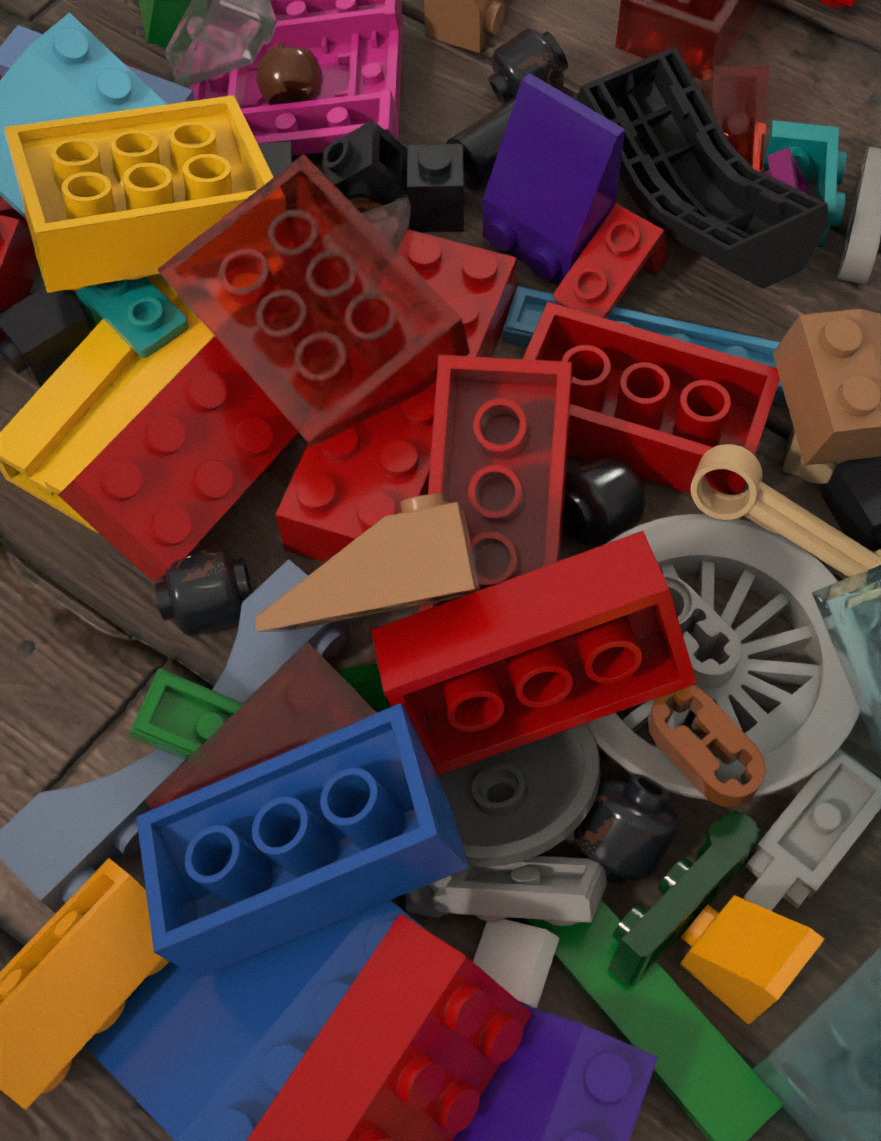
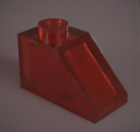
(740, 106)

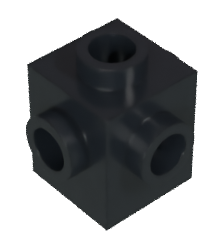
(367, 164)

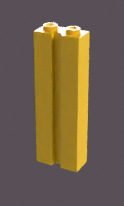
(89, 405)

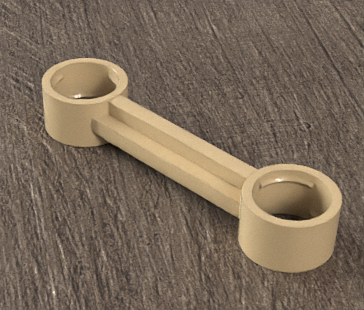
(776, 512)

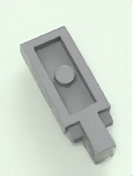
(814, 832)
(538, 888)

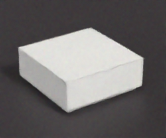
(517, 958)

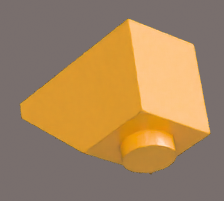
(747, 955)

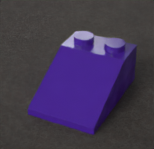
(551, 179)
(563, 1086)

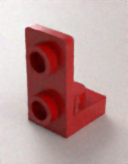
(612, 262)

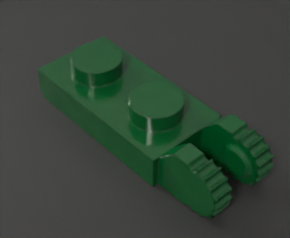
(686, 891)

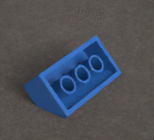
(296, 844)

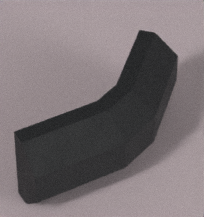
(695, 181)

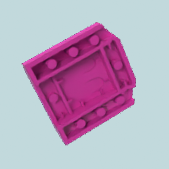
(361, 68)

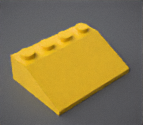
(130, 186)

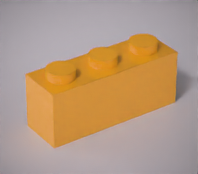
(73, 981)

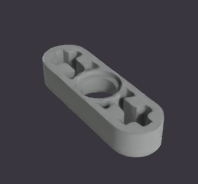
(864, 222)

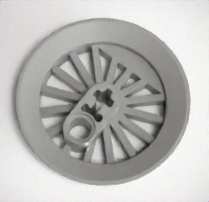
(803, 725)

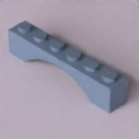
(73, 830)

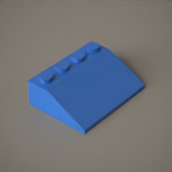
(222, 1045)

